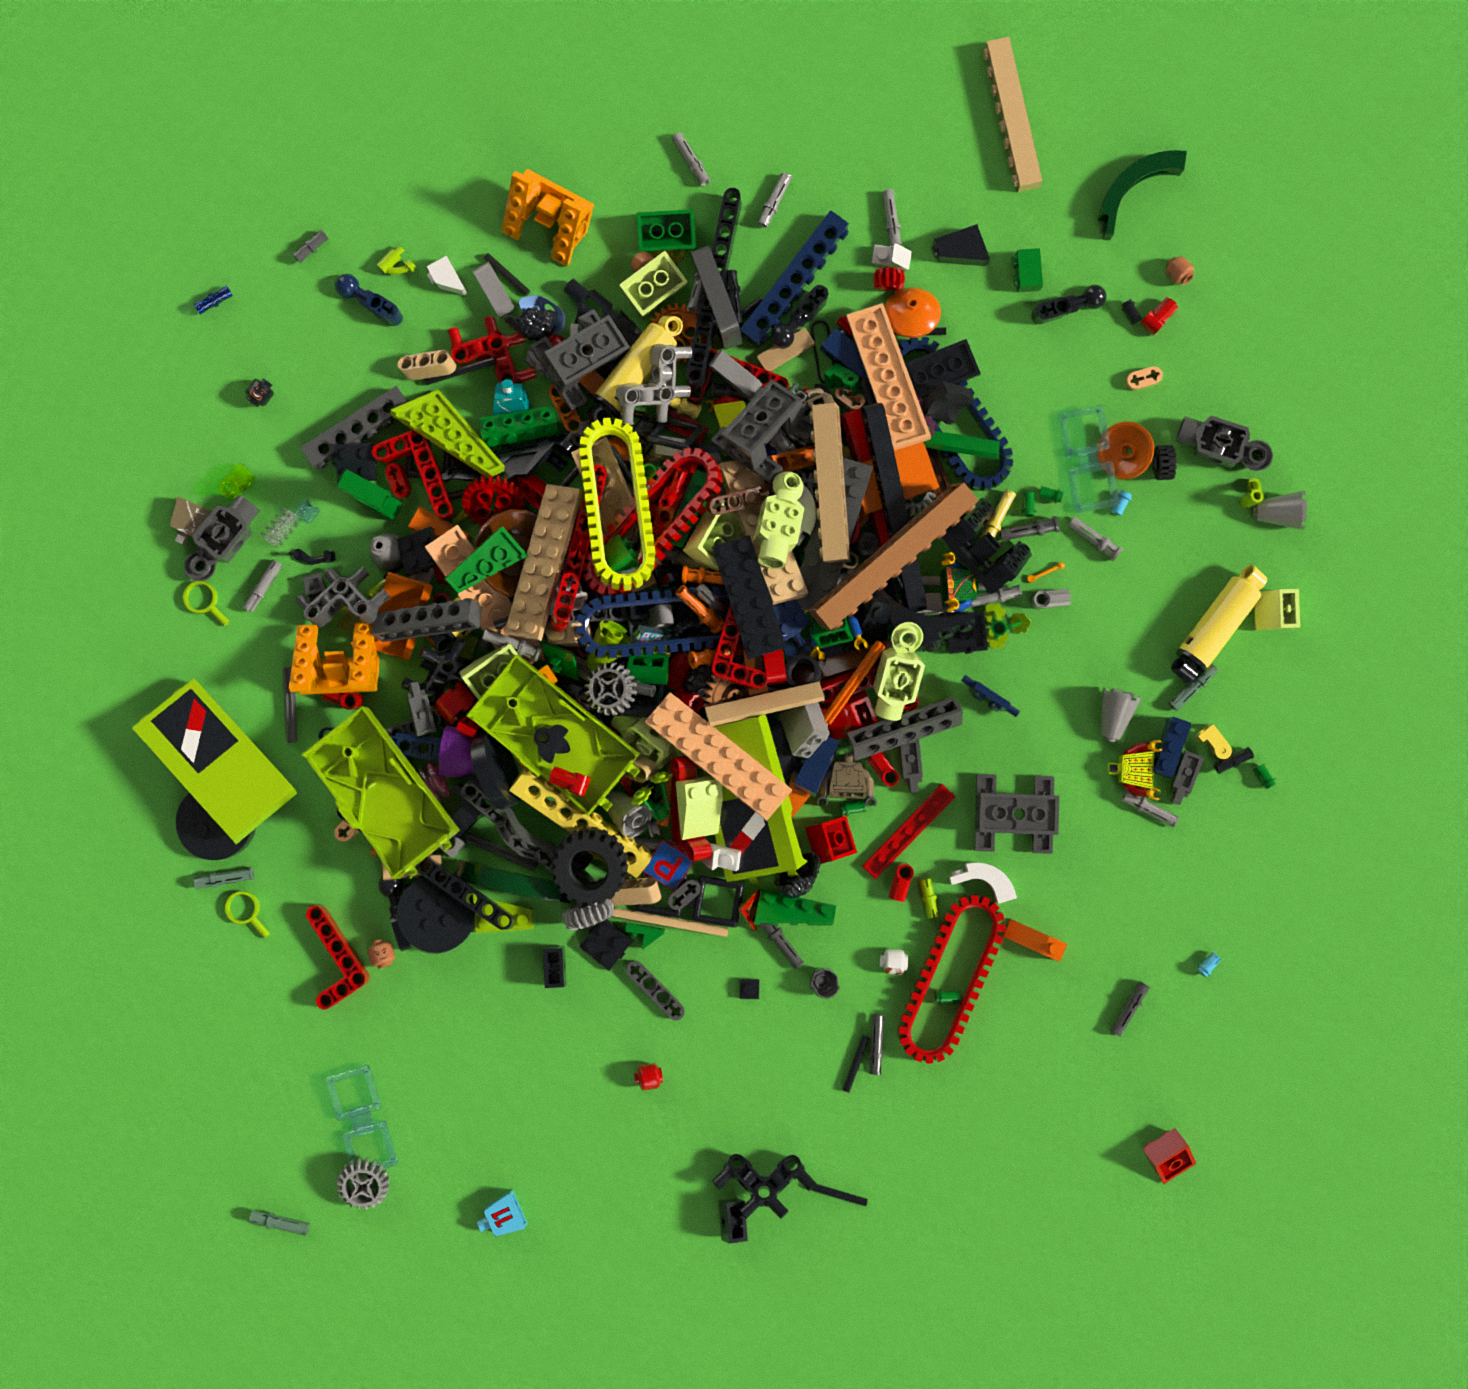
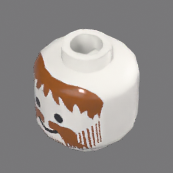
(894, 961)

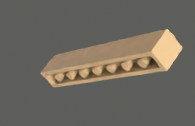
(1012, 114)
(831, 483)

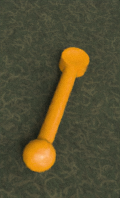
(1031, 578)

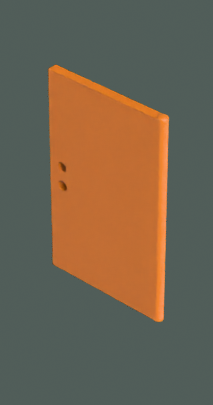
(914, 473)

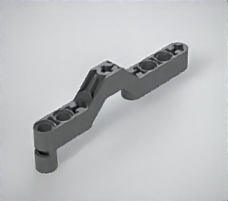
(511, 830)

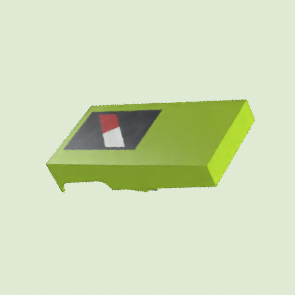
(214, 760)
(764, 845)

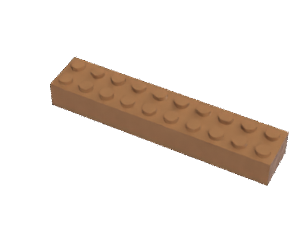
(893, 555)

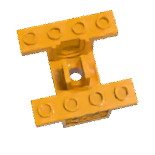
(554, 204)
(336, 672)

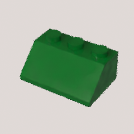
(666, 230)

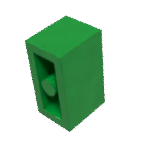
(1028, 270)
(621, 555)
(649, 668)

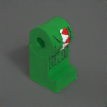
(842, 379)

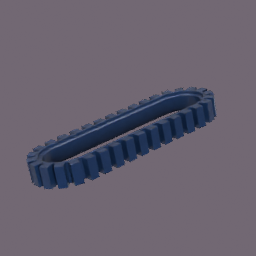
(985, 425)
(630, 600)

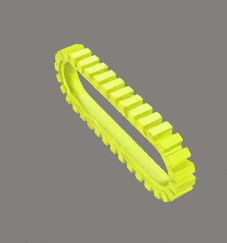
(601, 568)

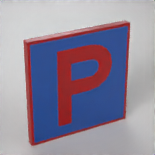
(668, 865)

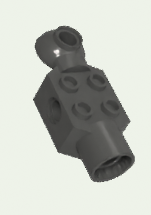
(1224, 443)
(220, 537)

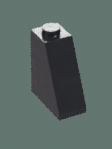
(961, 247)

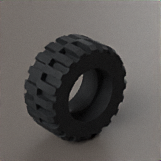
(585, 890)

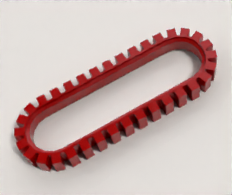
(688, 513)
(974, 982)

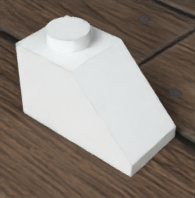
(445, 277)

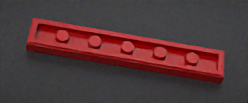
(908, 831)

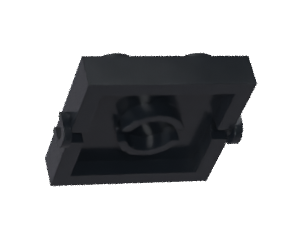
(356, 458)
(413, 551)
(972, 640)
(606, 943)

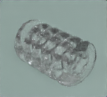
(281, 527)

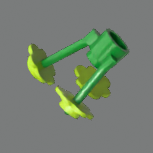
(999, 627)
(658, 810)

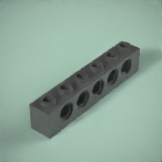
(345, 428)
(427, 620)
(909, 728)

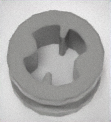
(654, 828)

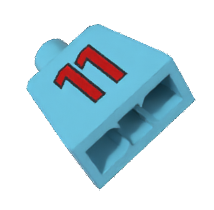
(503, 1215)

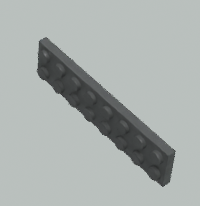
(817, 574)

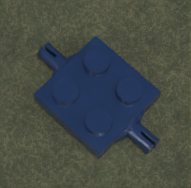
(791, 620)
(995, 701)

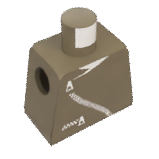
(187, 519)

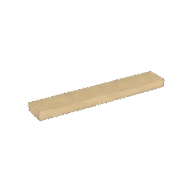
(764, 704)
(672, 922)

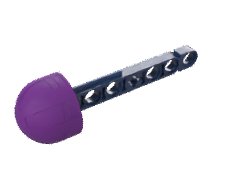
(450, 751)

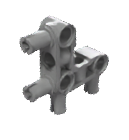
(662, 378)

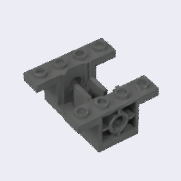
(568, 363)
(757, 425)
(996, 813)

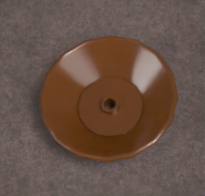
(520, 526)

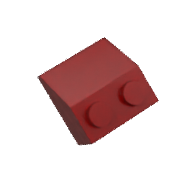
(831, 839)
(1169, 1155)

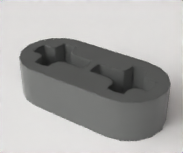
(681, 891)

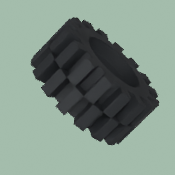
(1164, 462)

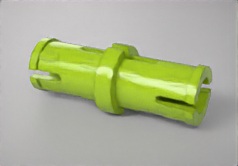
(929, 898)

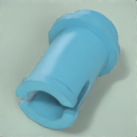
(1124, 498)
(1209, 964)

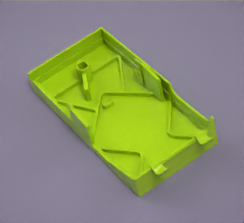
(526, 701)
(381, 793)

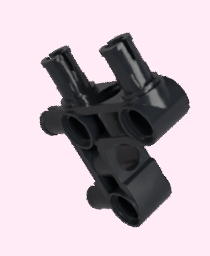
(440, 673)
(774, 1183)

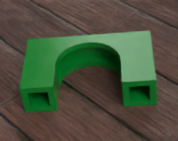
(369, 494)

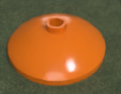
(913, 320)
(1121, 438)

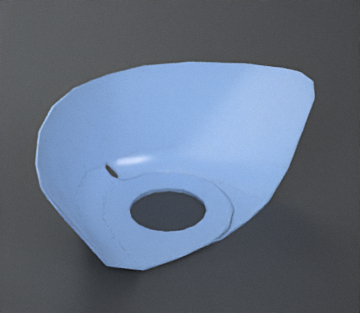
(539, 302)

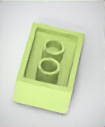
(485, 670)
(699, 806)

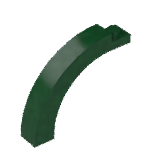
(1156, 164)
(509, 881)

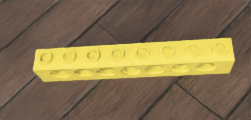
(570, 820)

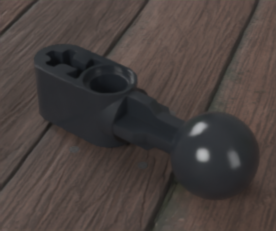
(1092, 297)
(783, 334)
(392, 889)

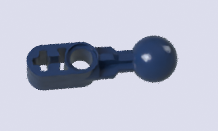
(348, 287)

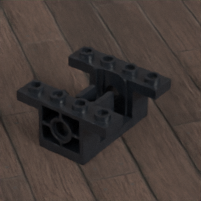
(977, 554)

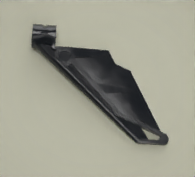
(518, 460)

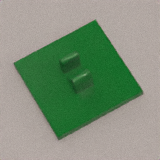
(560, 660)

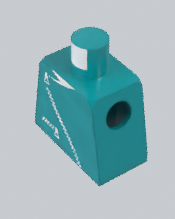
(510, 398)

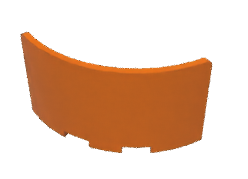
(404, 594)

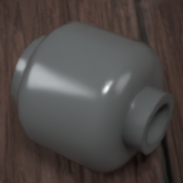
(866, 543)

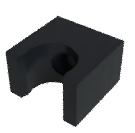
(467, 814)

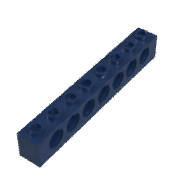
(831, 224)

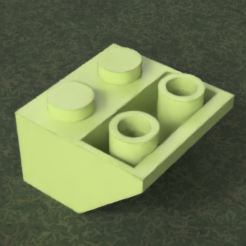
(1277, 610)

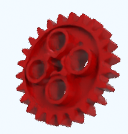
(479, 504)

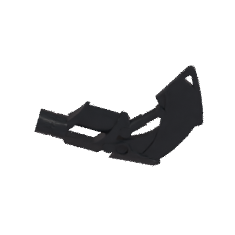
(625, 325)

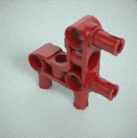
(483, 348)
(671, 499)

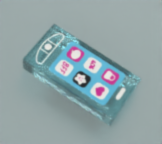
(649, 634)

